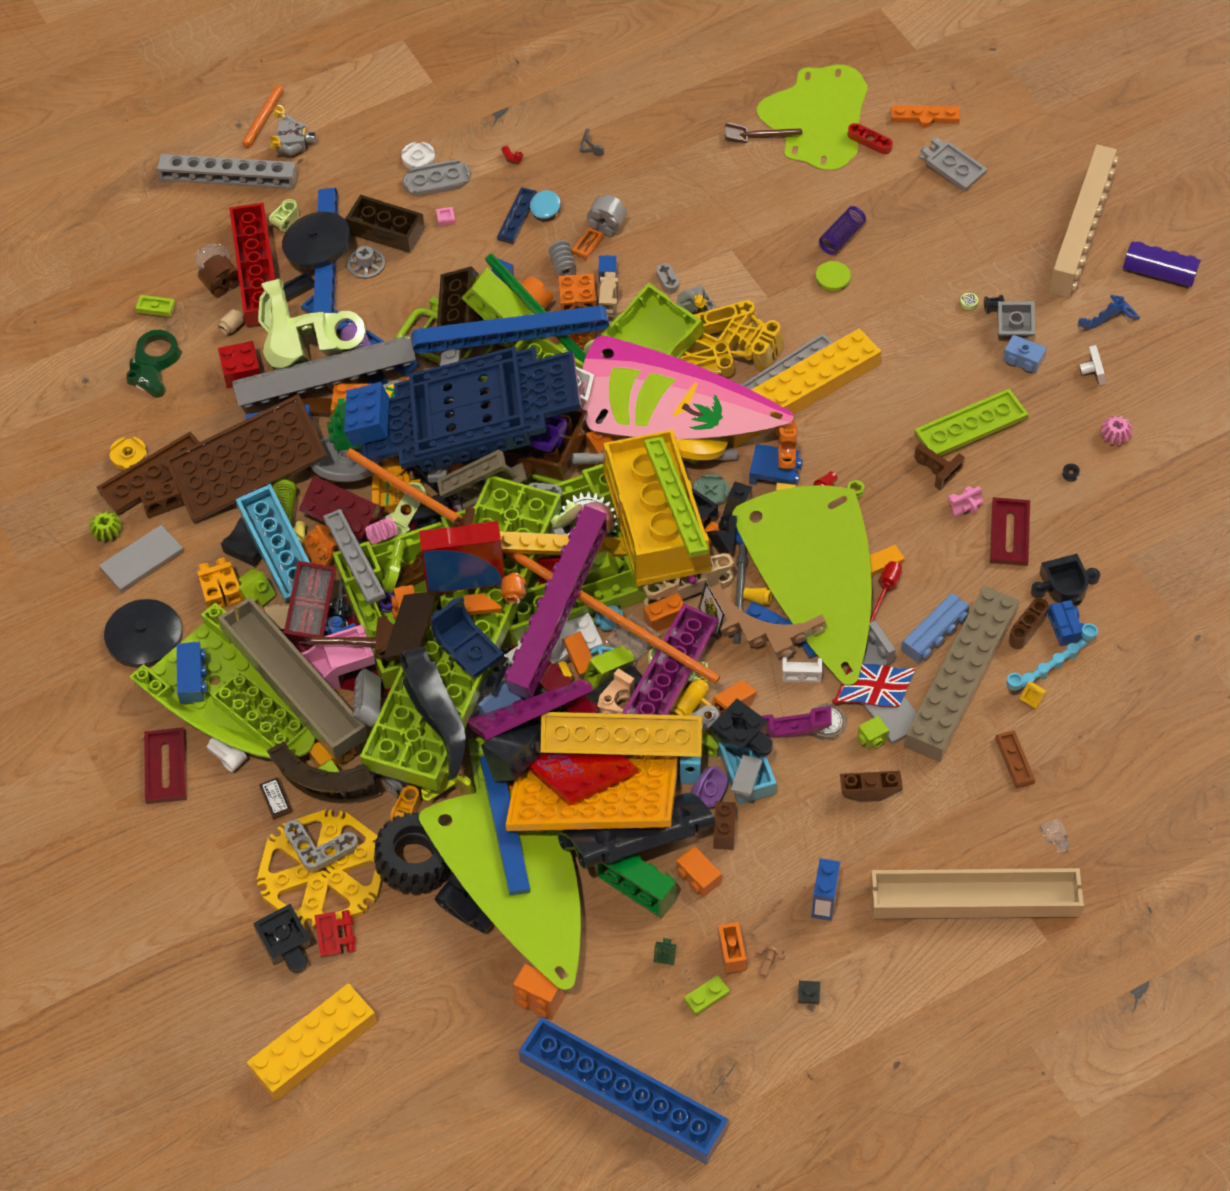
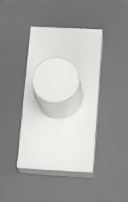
(1094, 366)

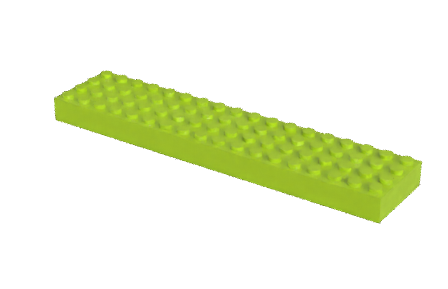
(401, 740)

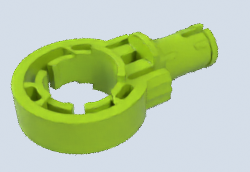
(393, 568)

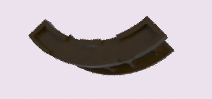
(347, 785)

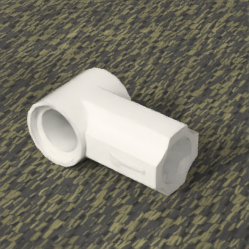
(229, 756)

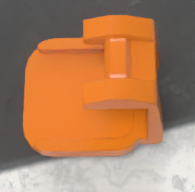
(319, 545)

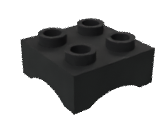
(241, 545)

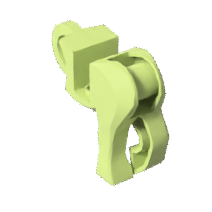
(285, 337)

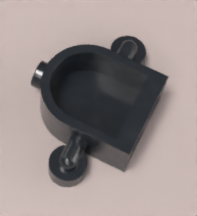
(1065, 580)

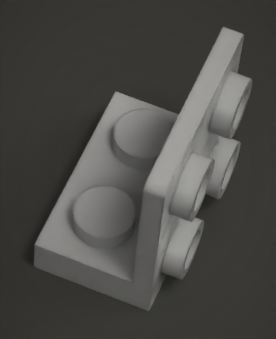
(878, 647)

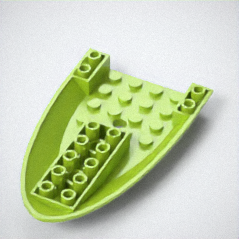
(223, 714)

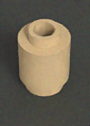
(231, 321)

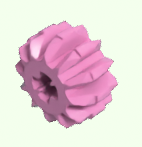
(1116, 430)
(381, 530)

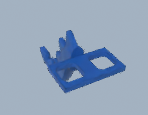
(1113, 308)

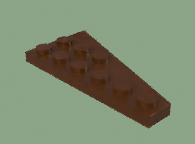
(414, 573)

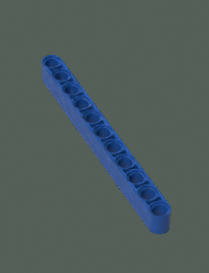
(326, 276)
(509, 329)

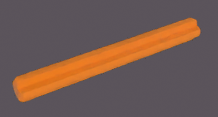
(262, 116)

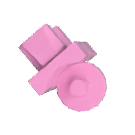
(966, 502)

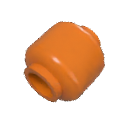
(513, 588)

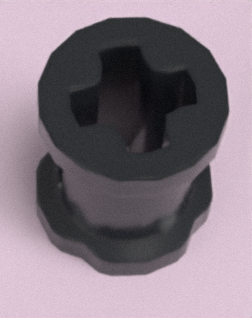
(992, 303)

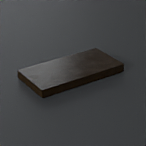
(412, 623)

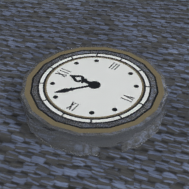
(838, 725)

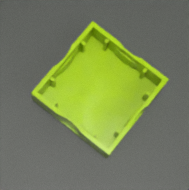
(656, 324)

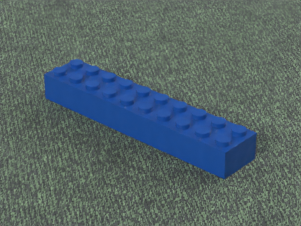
(623, 1090)

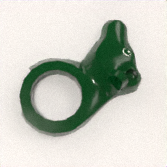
(146, 369)

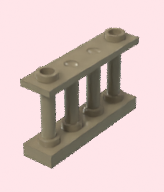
(475, 472)

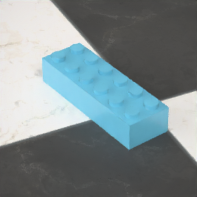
(272, 537)

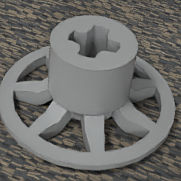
(365, 259)

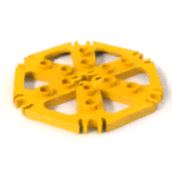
(320, 882)

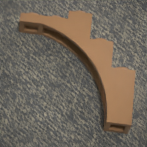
(757, 631)

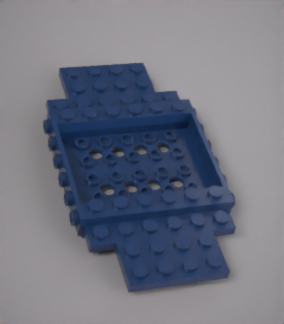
(520, 395)

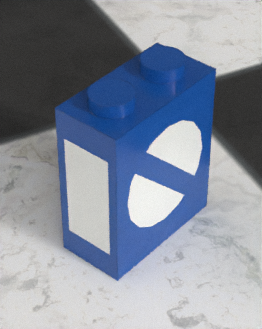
(825, 889)

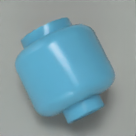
(605, 623)

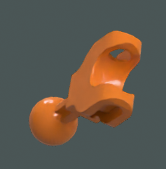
(786, 444)

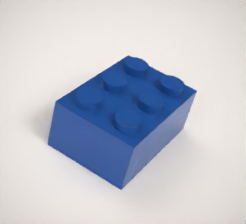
(366, 414)

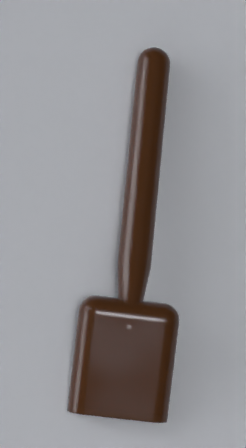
(741, 133)

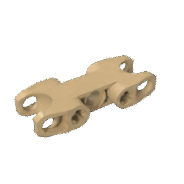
(680, 585)

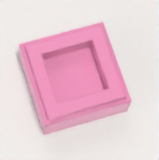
(445, 216)

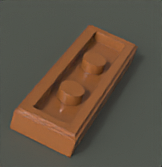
(1015, 759)

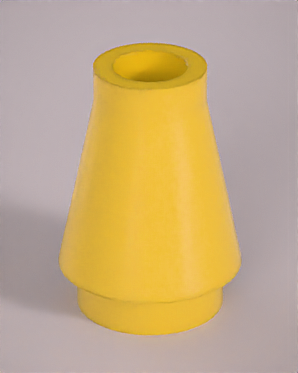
(759, 595)

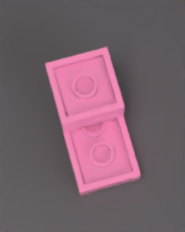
(339, 659)

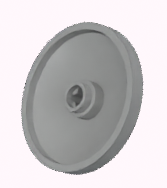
(338, 466)

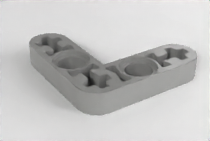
(318, 854)

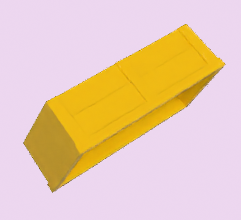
(643, 512)

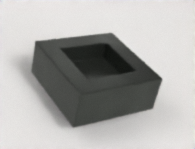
(808, 992)

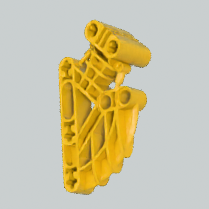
(759, 342)

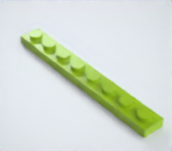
(676, 497)

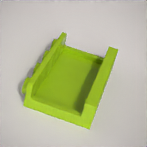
(494, 298)

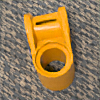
(404, 805)

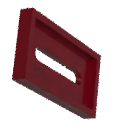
(1021, 512)
(153, 765)

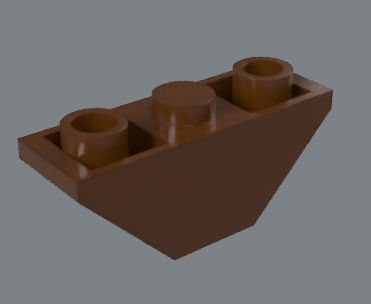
(871, 785)

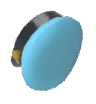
(545, 205)

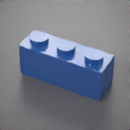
(191, 672)

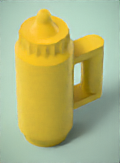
(692, 698)

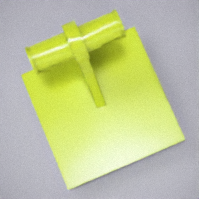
(461, 782)

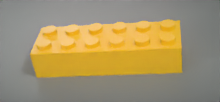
(312, 1042)

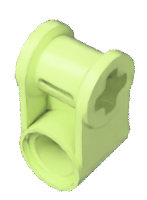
(284, 215)

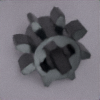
(339, 608)

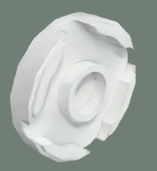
(418, 155)

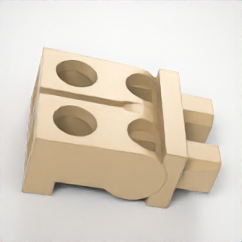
(609, 294)

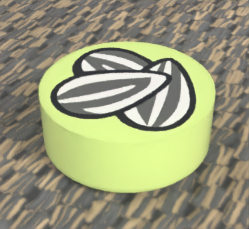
(969, 301)

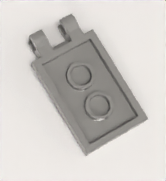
(952, 163)

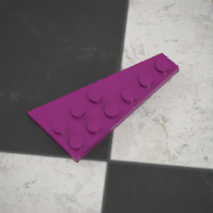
(521, 711)

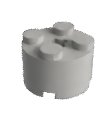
(606, 214)

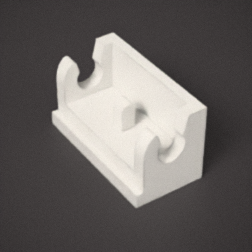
(801, 671)

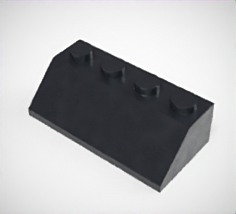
(513, 750)

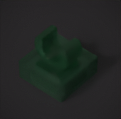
(665, 952)

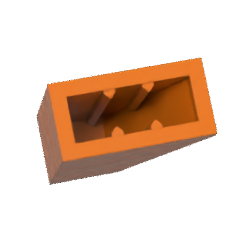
(740, 691)

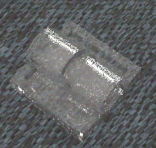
(631, 642)

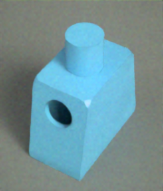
(689, 777)

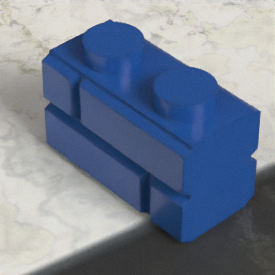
(1065, 622)

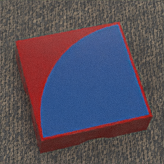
(462, 557)

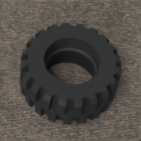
(402, 874)

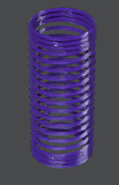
(857, 225)

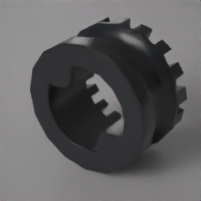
(1071, 477)

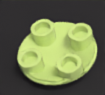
(566, 517)

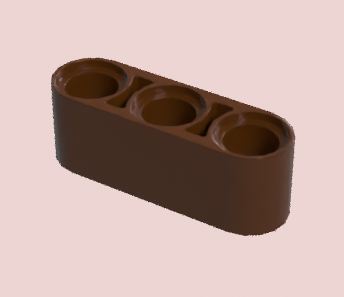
(1026, 630)

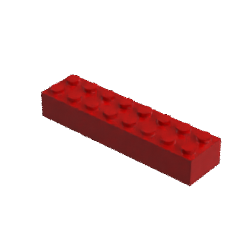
(252, 256)

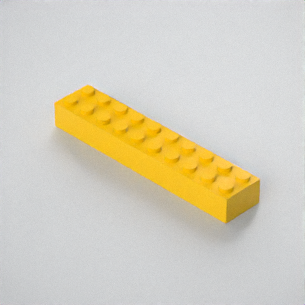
(817, 376)

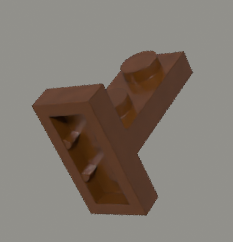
(944, 469)

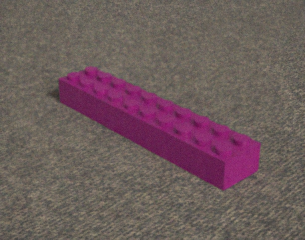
(557, 602)

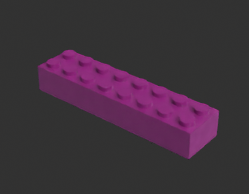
(667, 677)

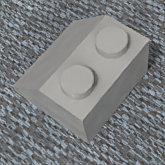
(1016, 318)

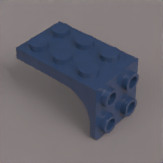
(463, 639)

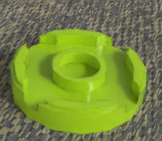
(833, 276)

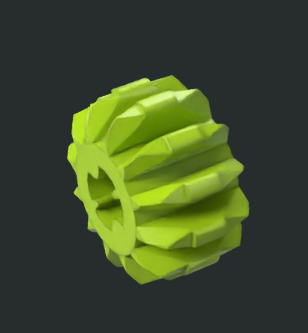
(105, 526)

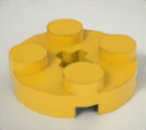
(124, 445)

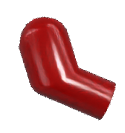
(509, 156)

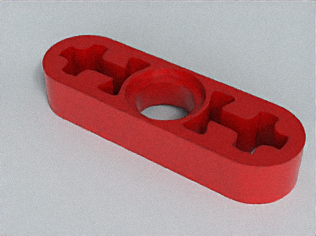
(884, 143)

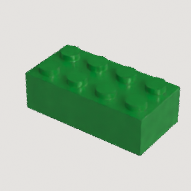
(640, 883)

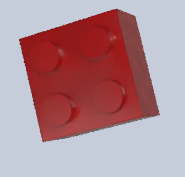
(238, 362)

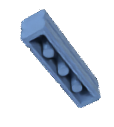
(935, 628)

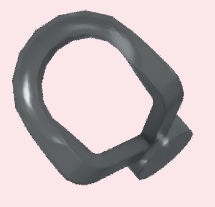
(597, 150)

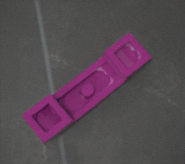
(799, 724)

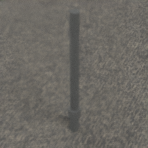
(741, 562)

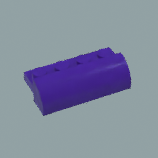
(1161, 263)
(554, 436)

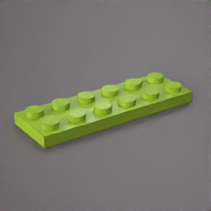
(972, 423)

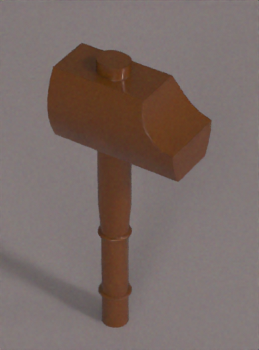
(381, 641)

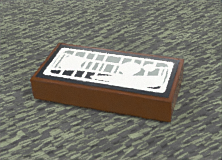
(275, 798)

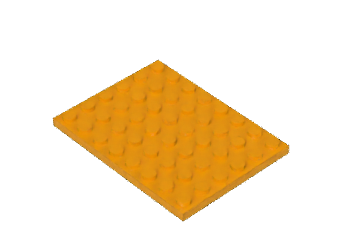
(634, 803)

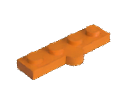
(925, 114)

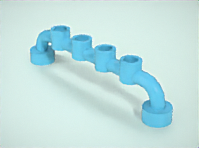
(1017, 682)

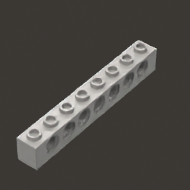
(227, 171)

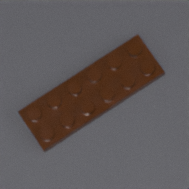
(123, 488)

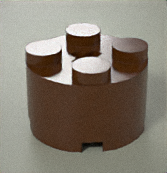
(218, 275)

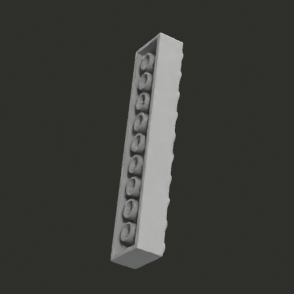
(324, 370)

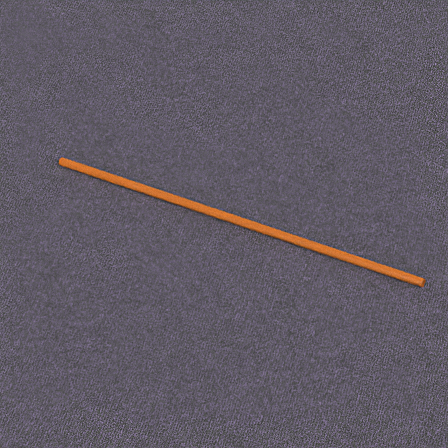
(540, 570)

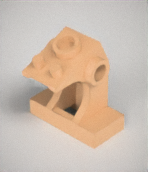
(619, 689)

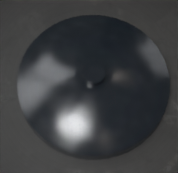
(316, 240)
(142, 632)

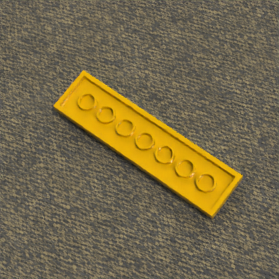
(621, 734)

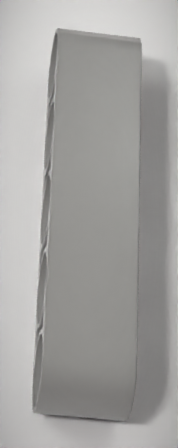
(367, 697)

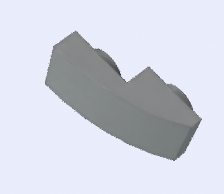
(746, 775)

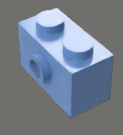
(1024, 354)

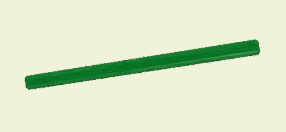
(532, 304)

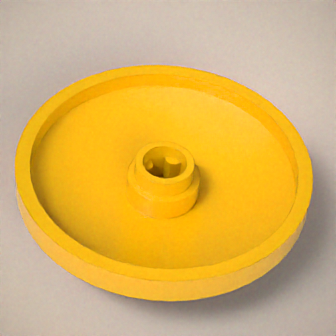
(702, 447)

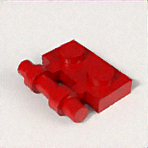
(328, 933)

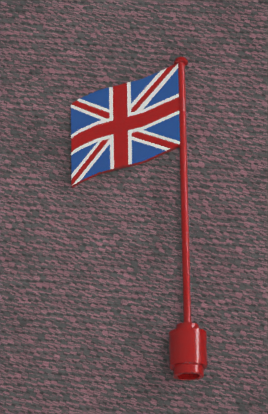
(879, 683)

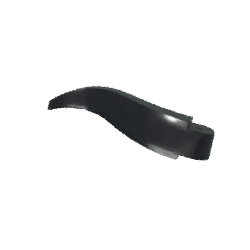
(434, 704)

